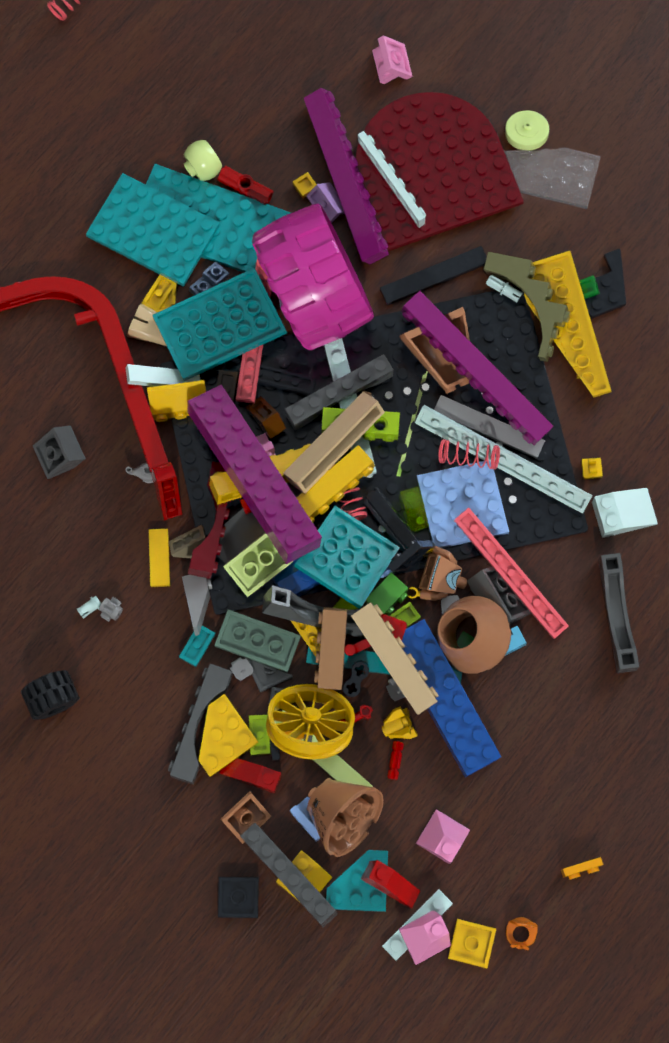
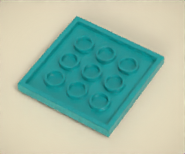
(348, 557)

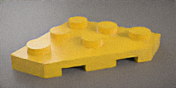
(223, 736)

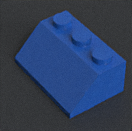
(294, 580)

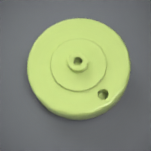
(527, 130)

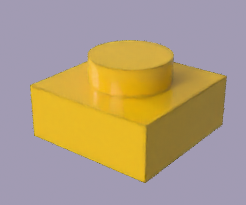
(304, 184)

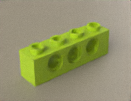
(388, 419)

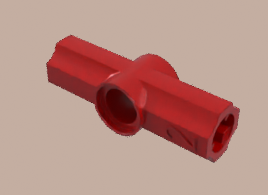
(236, 180)

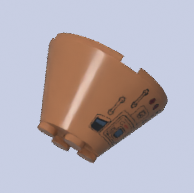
(343, 814)

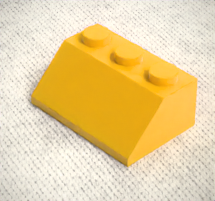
(172, 399)

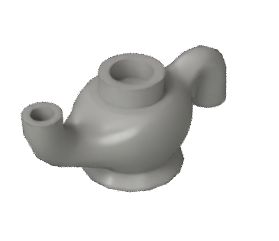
(142, 472)

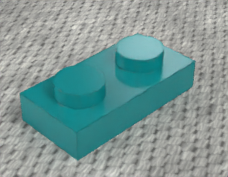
(197, 646)

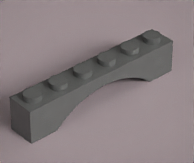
(360, 379)
(286, 605)
(619, 626)
(214, 685)
(289, 875)

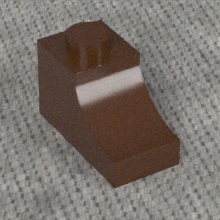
(266, 417)

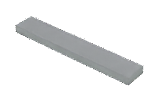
(487, 426)

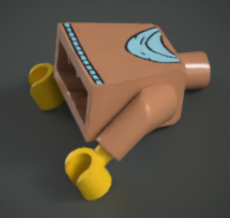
(439, 576)

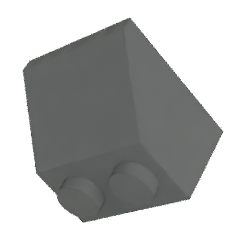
(58, 451)

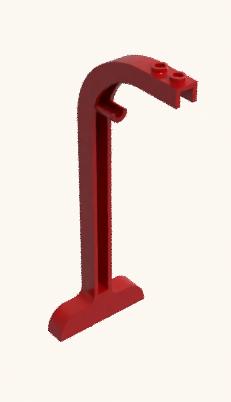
(103, 312)

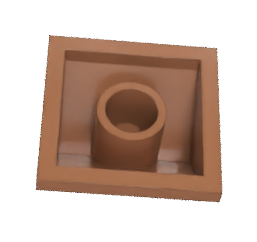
(244, 815)

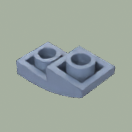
(211, 277)

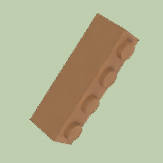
(331, 649)

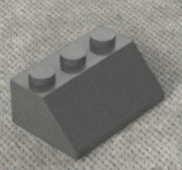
(490, 585)

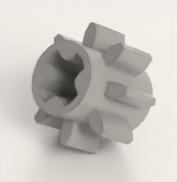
(110, 609)

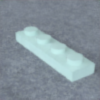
(438, 902)

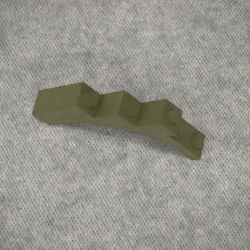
(519, 273)

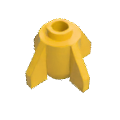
(399, 725)

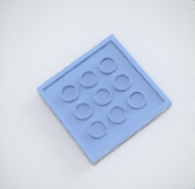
(453, 491)

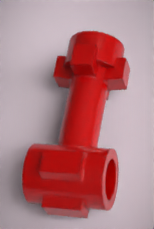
(365, 713)

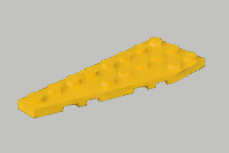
(577, 337)

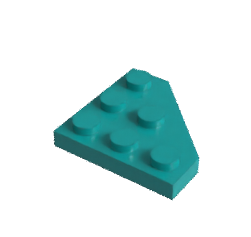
(352, 893)

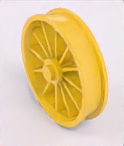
(310, 721)

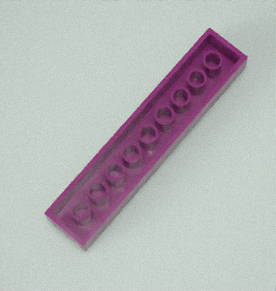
(254, 474)

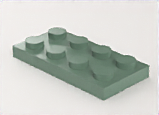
(257, 641)

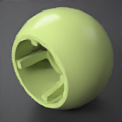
(202, 160)

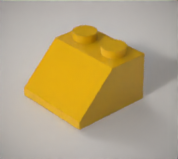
(311, 870)

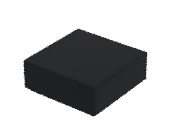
(275, 752)

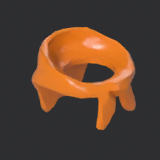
(525, 922)

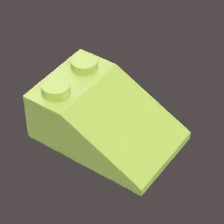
(255, 565)

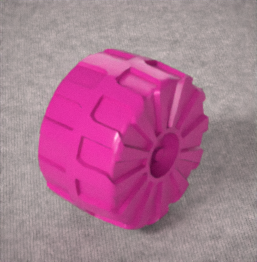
(312, 277)

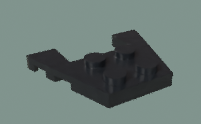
(610, 287)

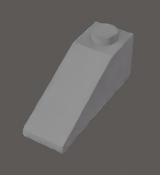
(197, 597)

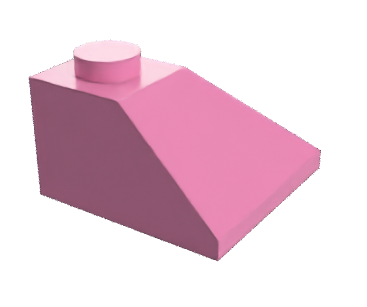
(443, 836)
(425, 936)

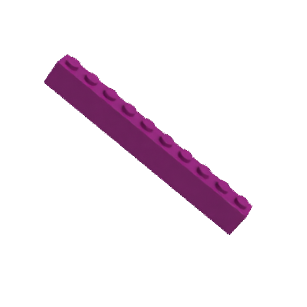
(346, 176)
(477, 368)

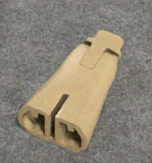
(144, 326)

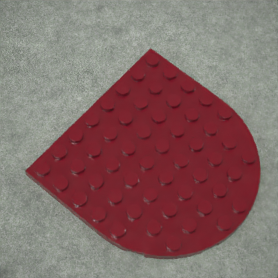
(445, 159)

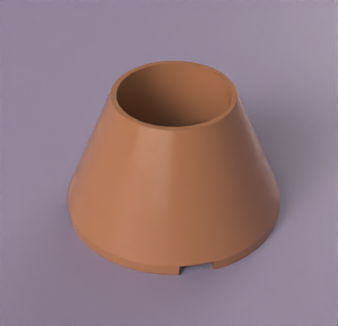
(490, 641)

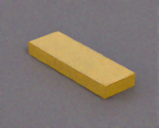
(159, 557)

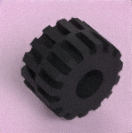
(50, 695)

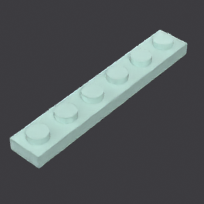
(397, 185)

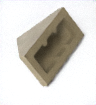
(185, 544)

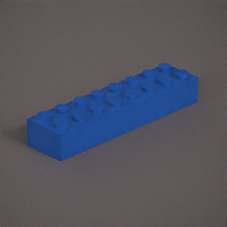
(454, 711)

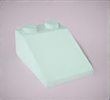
(623, 511)

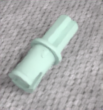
(503, 288)

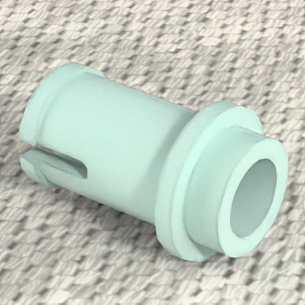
(89, 607)

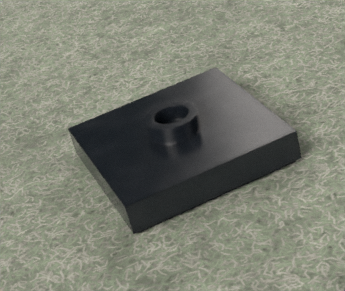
(238, 897)

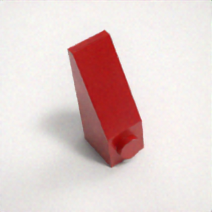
(253, 774)
(390, 883)

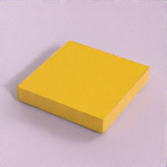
(472, 943)

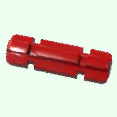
(395, 760)

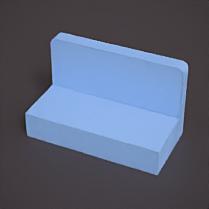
(303, 817)

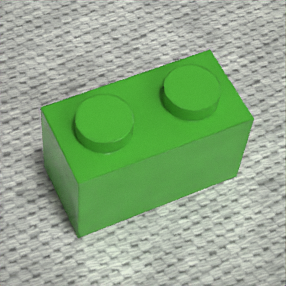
(388, 594)

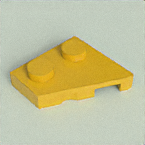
(161, 295)

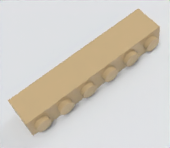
(334, 442)
(394, 658)

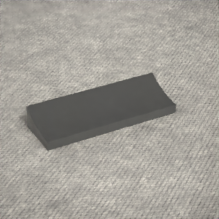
(242, 531)

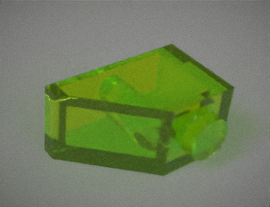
(414, 509)

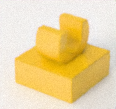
(591, 468)

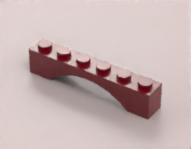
(203, 556)

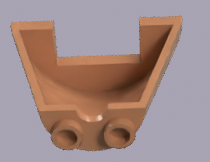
(432, 359)

